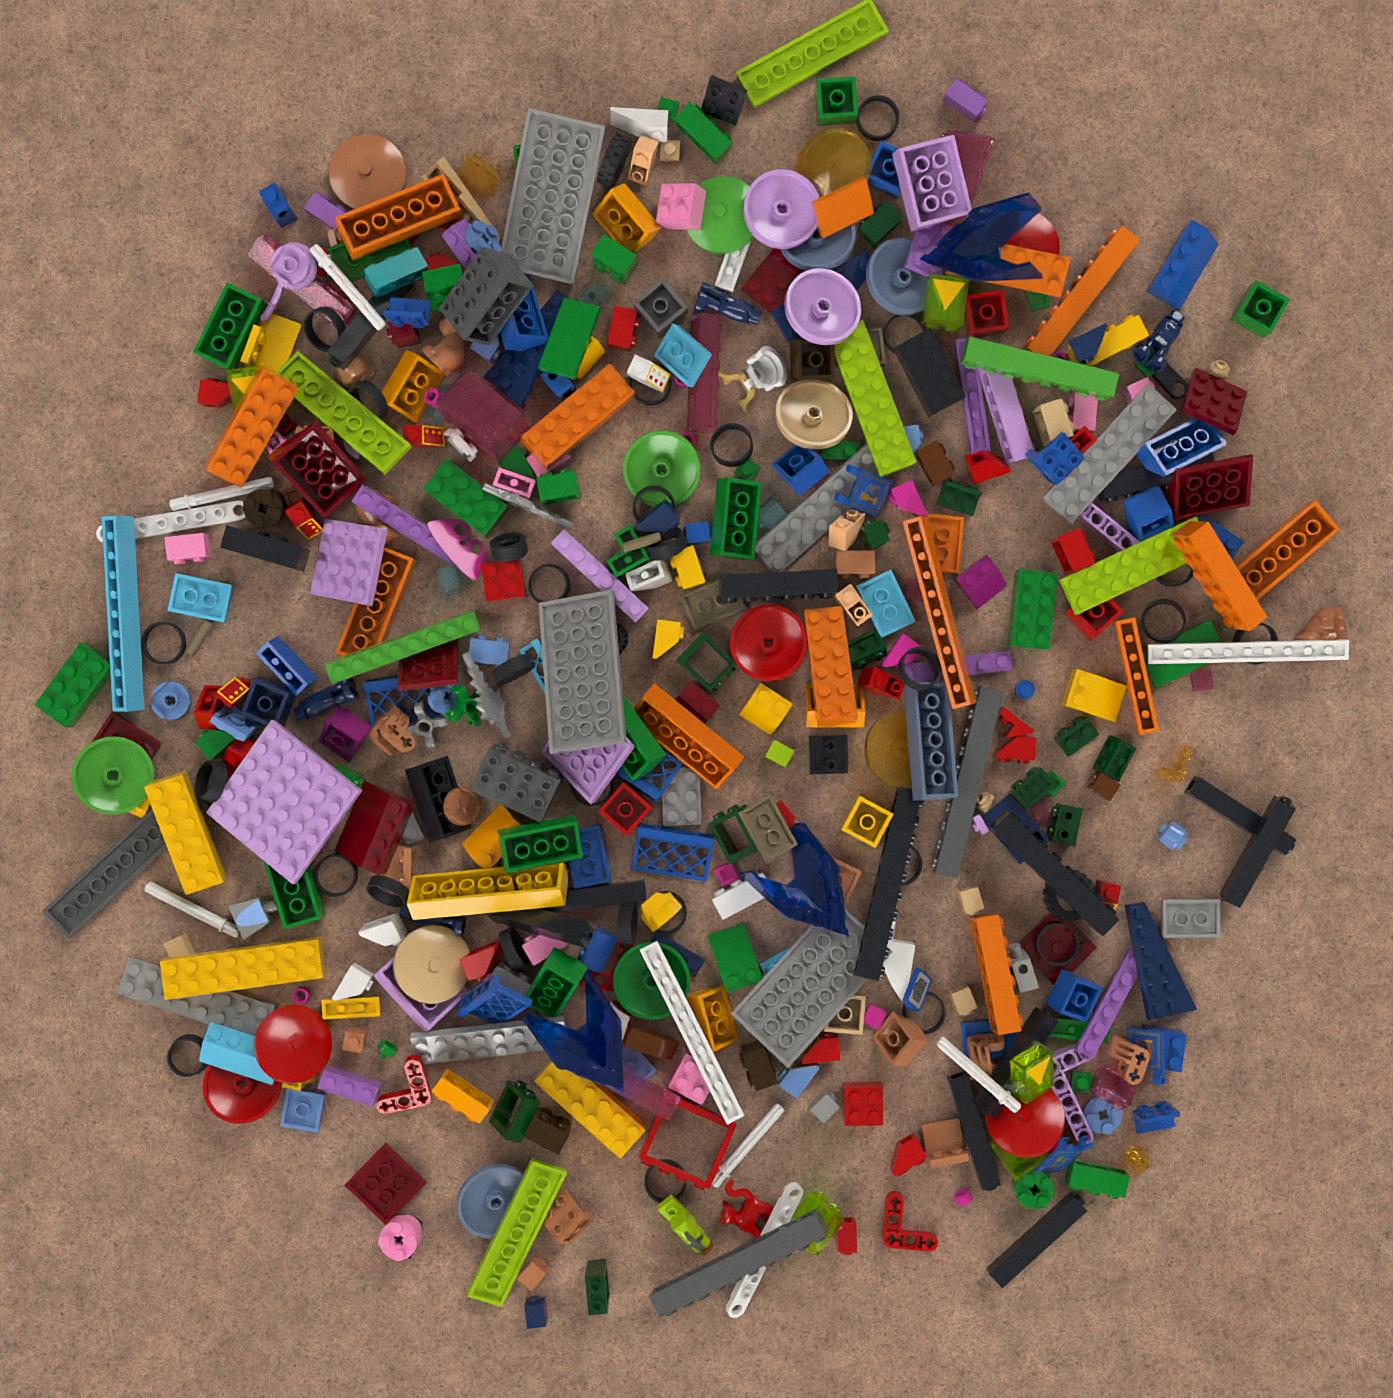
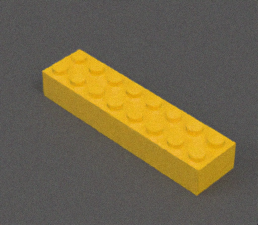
(486, 891)
(242, 968)

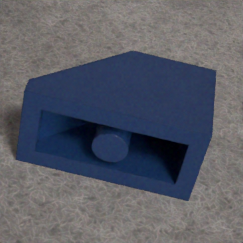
(1088, 344)
(659, 518)

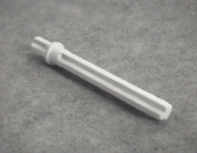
(330, 267)
(219, 494)
(192, 909)
(1001, 1094)
(748, 1143)

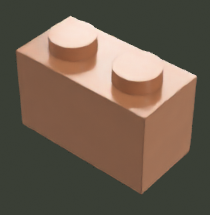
(855, 563)

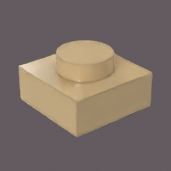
(670, 151)

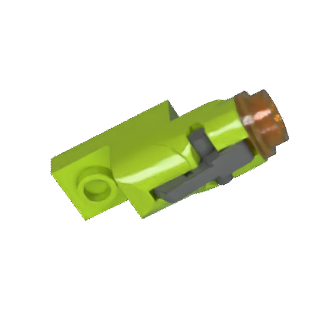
(685, 1225)

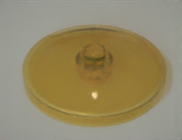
(833, 160)
(888, 750)

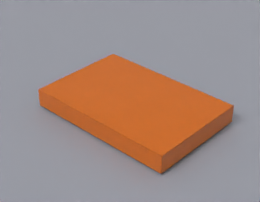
(843, 207)
(947, 538)

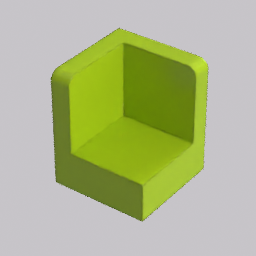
(779, 753)

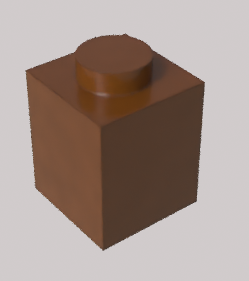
(1103, 785)

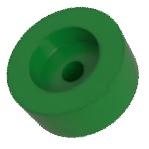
(386, 1048)

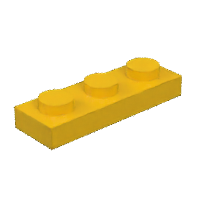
(351, 1007)

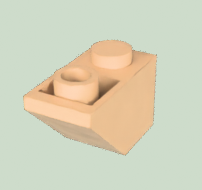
(643, 159)
(845, 529)
(853, 605)

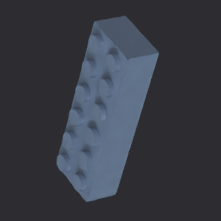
(931, 743)

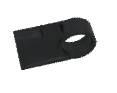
(1168, 378)

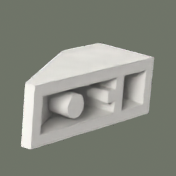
(641, 121)

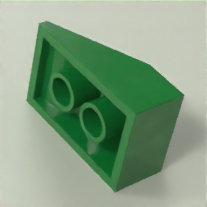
(735, 957)

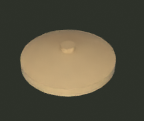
(813, 414)
(430, 964)

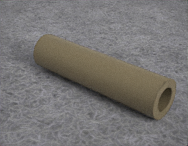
(641, 542)
(199, 637)

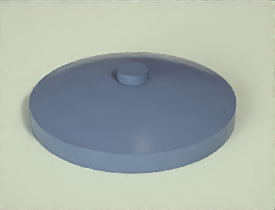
(822, 252)
(891, 283)
(486, 1197)

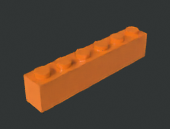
(1135, 675)

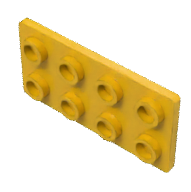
(271, 343)

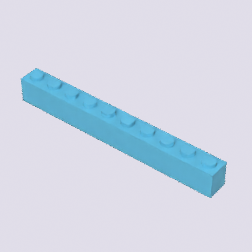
(123, 613)

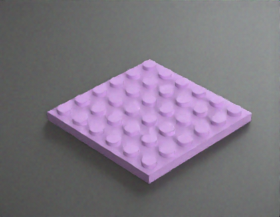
(284, 801)

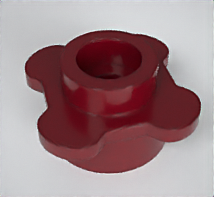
(290, 425)

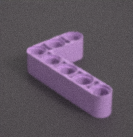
(1100, 528)
(1065, 1090)

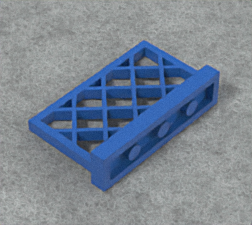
(390, 683)
(648, 788)
(676, 836)
(489, 1004)

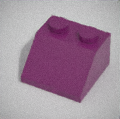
(980, 581)
(344, 733)

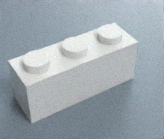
(736, 897)

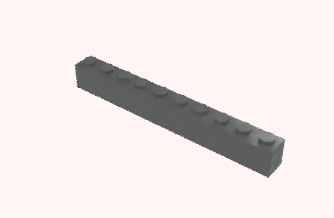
(969, 776)
(739, 1262)

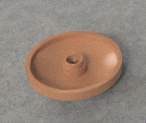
(366, 170)

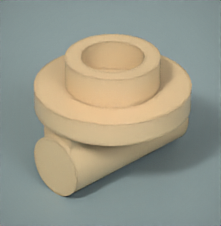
(1219, 369)
(984, 801)

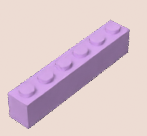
(1007, 416)
(599, 575)

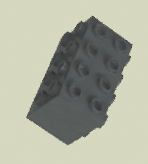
(485, 296)
(517, 781)

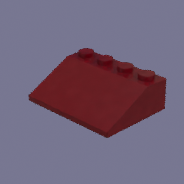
(317, 468)
(1211, 487)
(374, 828)

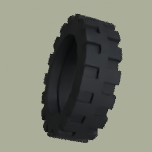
(614, 160)
(1054, 906)

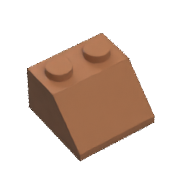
(899, 1039)

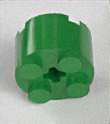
(1038, 1196)

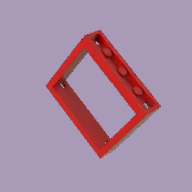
(680, 1174)

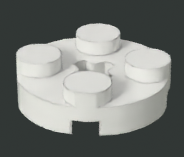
(456, 440)

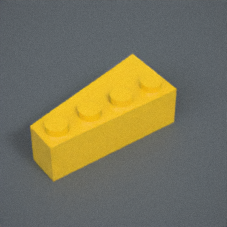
(1117, 339)

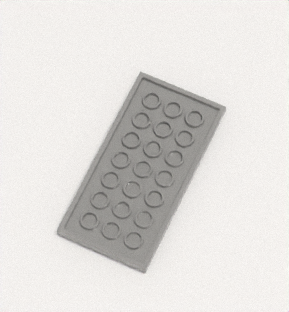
(552, 194)
(582, 672)
(804, 990)

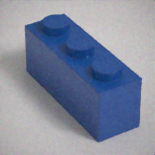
(287, 665)

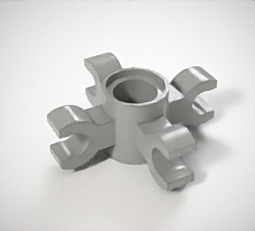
(438, 721)

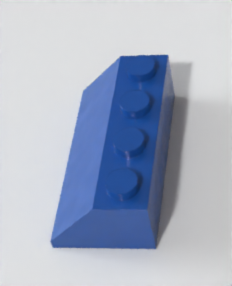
(1183, 265)
(526, 325)
(1180, 447)

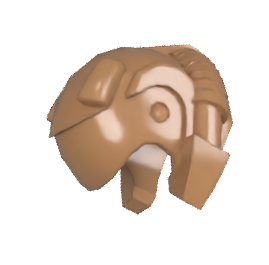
(355, 372)

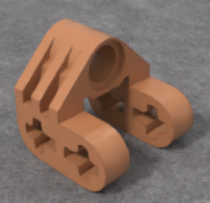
(392, 722)
(979, 1048)
(1125, 1052)

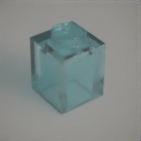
(771, 514)
(449, 580)

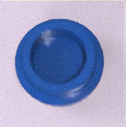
(1024, 689)

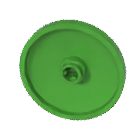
(723, 219)
(664, 461)
(112, 775)

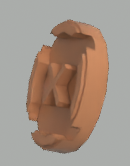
(461, 806)

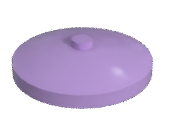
(781, 209)
(822, 306)

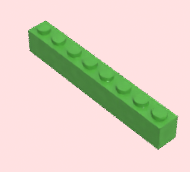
(1039, 368)
(401, 646)

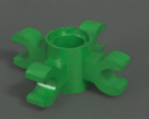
(464, 705)

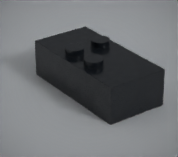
(260, 546)

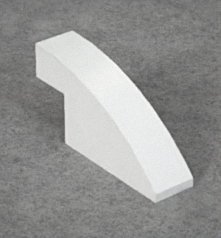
(899, 964)

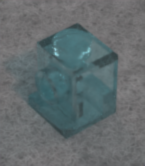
(598, 290)

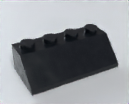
(430, 786)

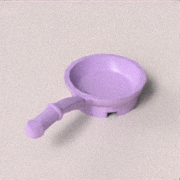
(293, 269)

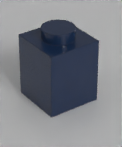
(535, 1312)

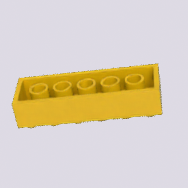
(185, 832)
(593, 1107)

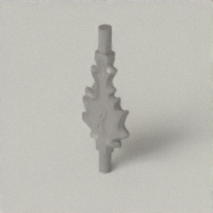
(523, 503)
(490, 700)

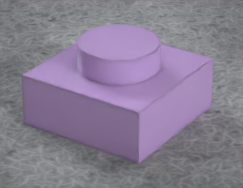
(978, 824)

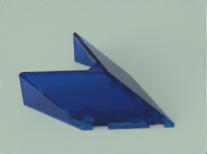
(976, 243)
(814, 892)
(592, 1049)

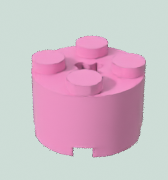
(397, 1247)

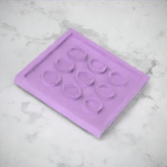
(348, 561)
(590, 768)

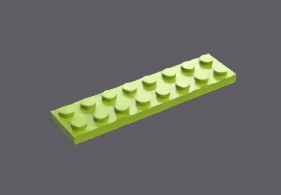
(812, 52)
(873, 402)
(344, 414)
(1123, 570)
(516, 1232)

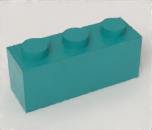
(395, 272)

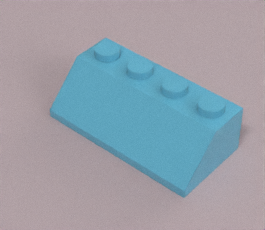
(232, 1052)

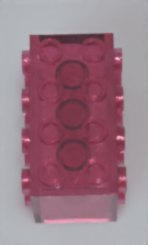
(482, 415)

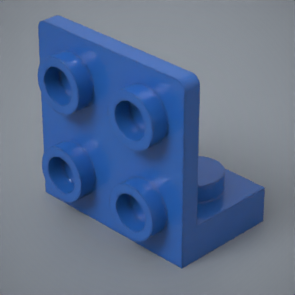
(408, 311)
(1056, 459)
(1154, 1117)

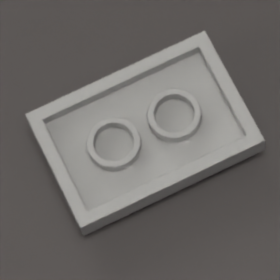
(682, 798)
(1190, 918)

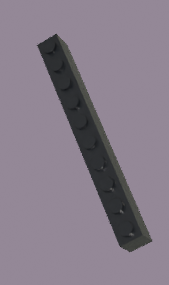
(887, 886)

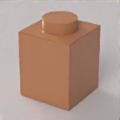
(355, 1039)
(533, 1272)

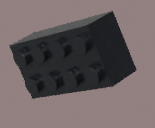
(929, 372)

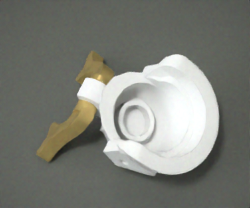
(763, 370)

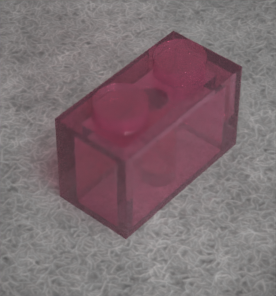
(1112, 1088)

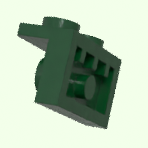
(959, 497)
(866, 649)
(1076, 736)
(1114, 758)
(1032, 787)

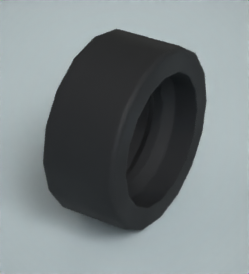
(508, 547)

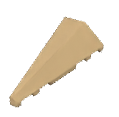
(467, 204)

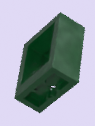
(693, 647)
(724, 839)
(523, 1116)
(597, 1286)

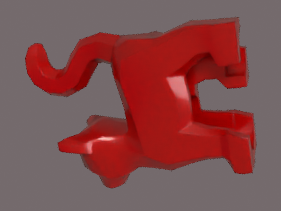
(749, 1212)

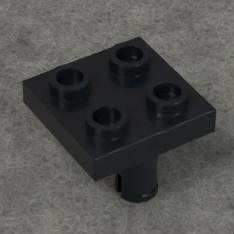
(724, 100)
(828, 754)

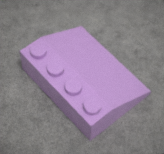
(932, 182)
(423, 1014)

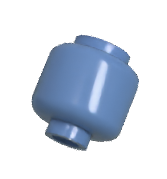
(1172, 835)

